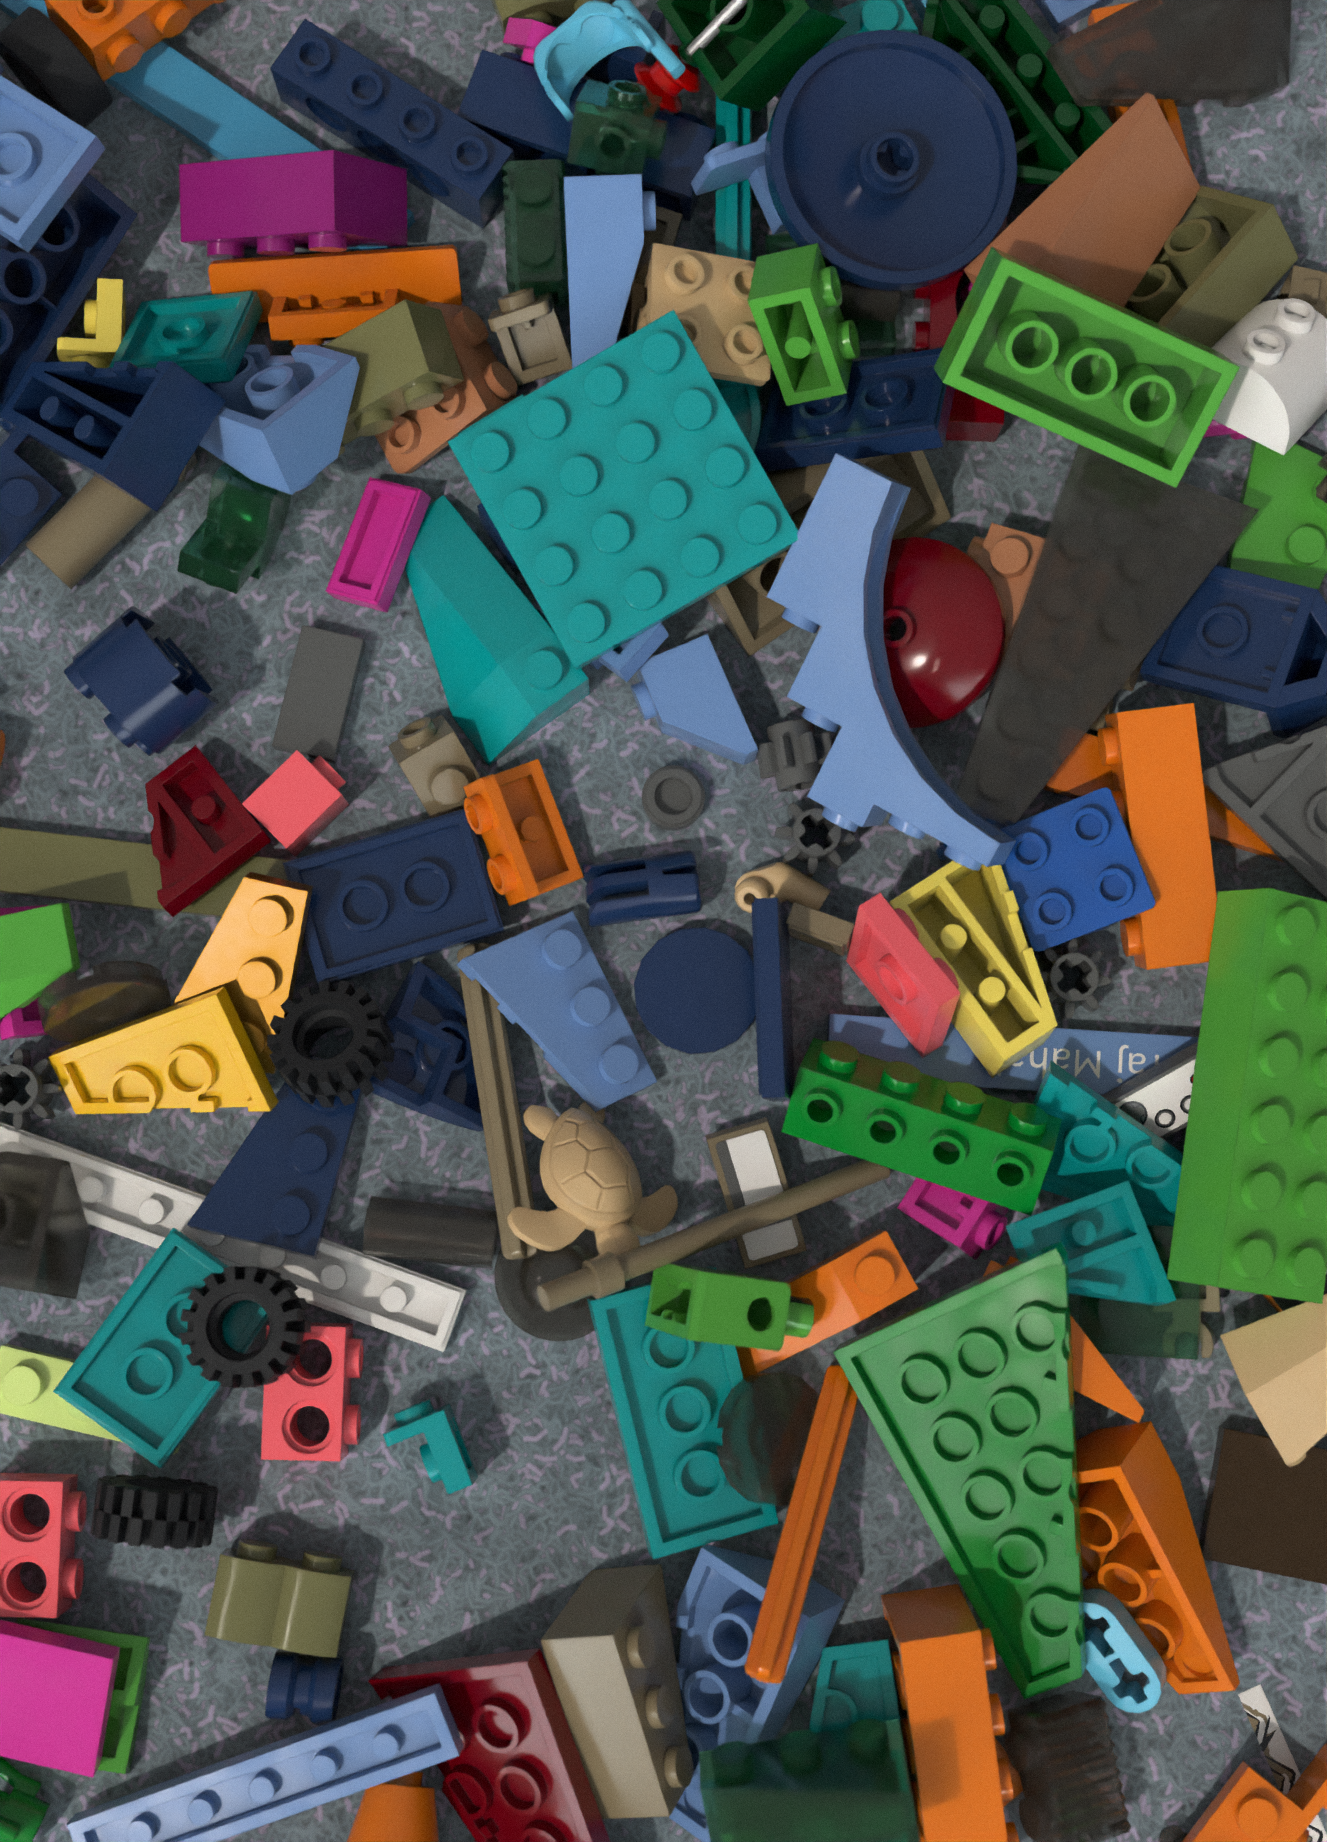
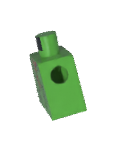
(726, 1307)

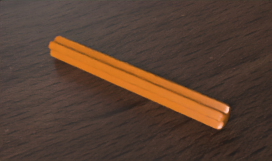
(802, 1529)

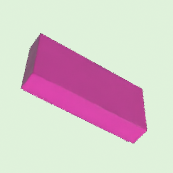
(378, 544)

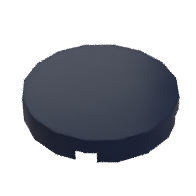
(696, 991)

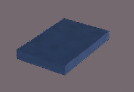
(888, 409)
(396, 897)
(773, 1000)

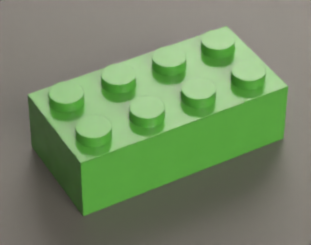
(1084, 367)

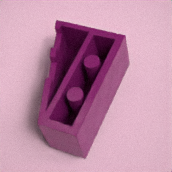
(292, 203)

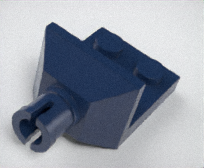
(1250, 647)

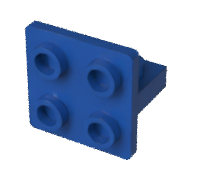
(1075, 870)

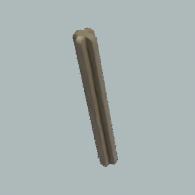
(498, 1107)

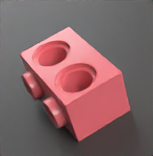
(327, 1392)
(46, 1546)

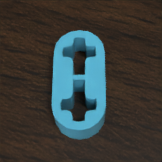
(1119, 1648)

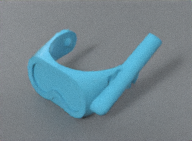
(590, 36)

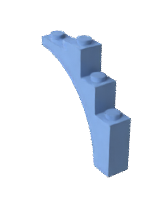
(875, 764)

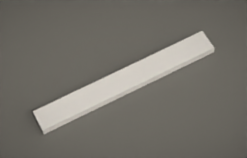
(337, 1280)

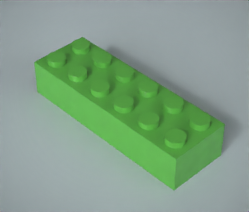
(1258, 1104)

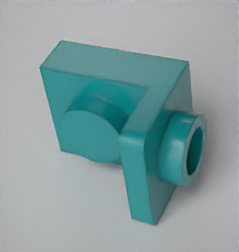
(445, 1453)

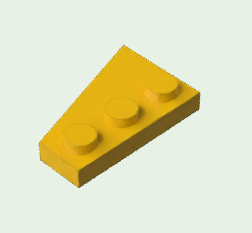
(169, 1059)

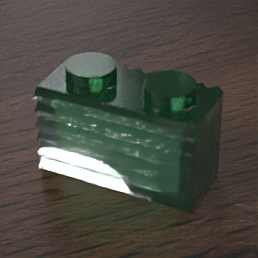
(536, 227)

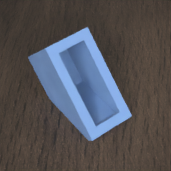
(694, 700)

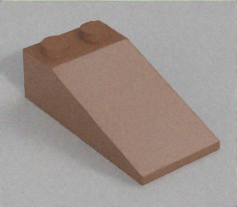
(1108, 209)

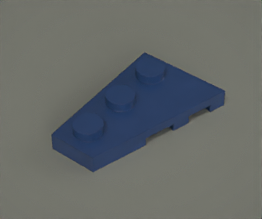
(282, 1176)

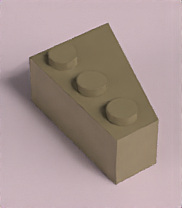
(622, 1691)

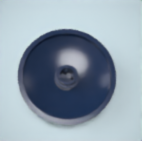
(891, 159)

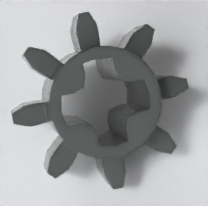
(793, 754)
(813, 854)
(1085, 983)
(39, 1088)

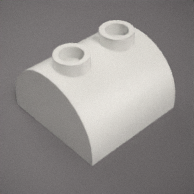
(1280, 373)

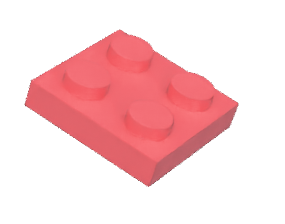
(902, 975)

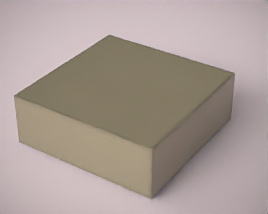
(819, 929)

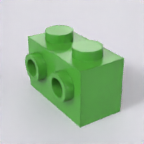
(802, 324)

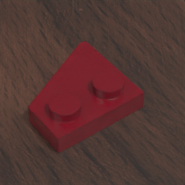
(197, 829)

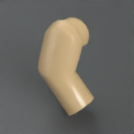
(782, 882)

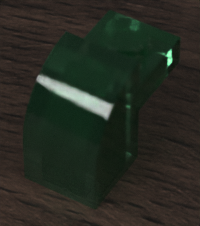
(237, 533)

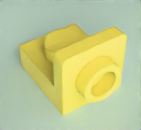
(102, 320)

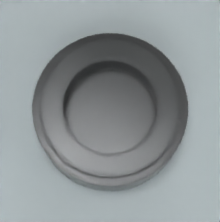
(673, 797)

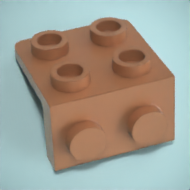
(485, 388)

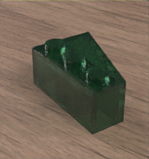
(811, 1787)

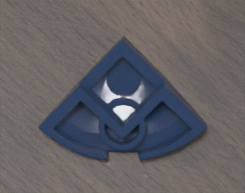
(432, 1052)

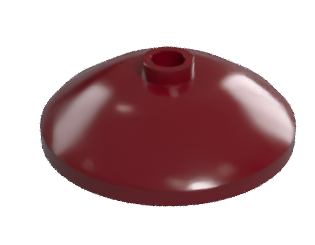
(951, 629)

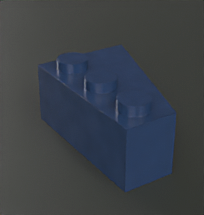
(117, 421)

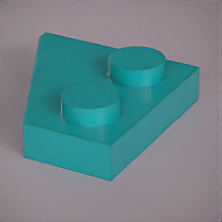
(1105, 1246)

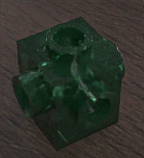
(616, 128)

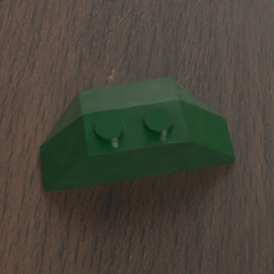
(1011, 56)

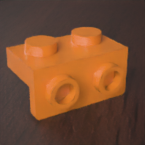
(521, 832)

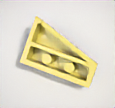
(976, 930)

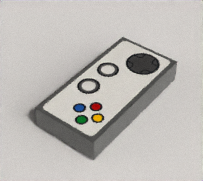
(1160, 1094)

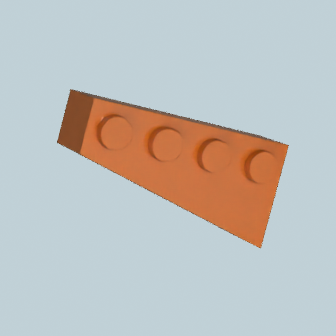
(949, 1716)

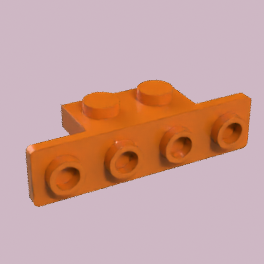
(336, 291)
(1257, 1811)

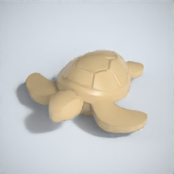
(591, 1184)

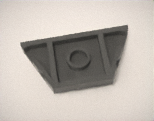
(1282, 799)

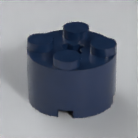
(142, 683)

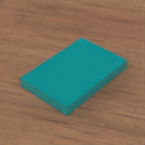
(135, 1369)

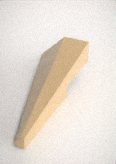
(1285, 1375)

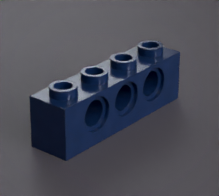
(392, 122)

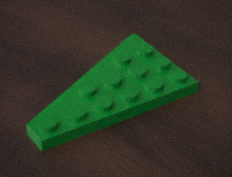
(985, 1437)

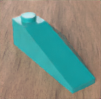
(487, 639)

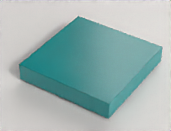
(196, 332)

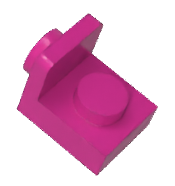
(955, 1216)

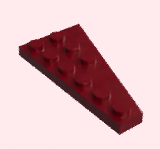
(518, 1757)

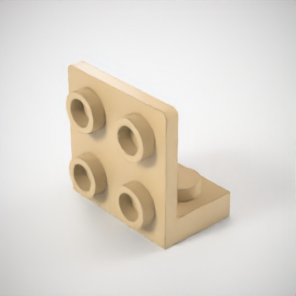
(711, 303)

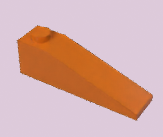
(1148, 1555)

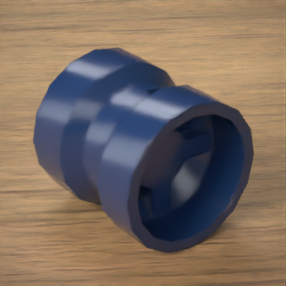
(304, 1685)

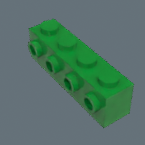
(922, 1125)

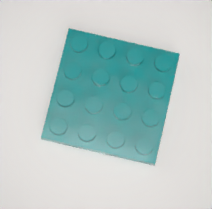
(625, 490)

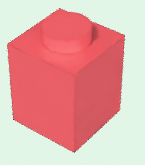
(298, 801)

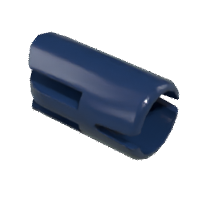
(642, 888)

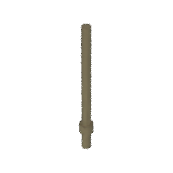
(608, 1272)

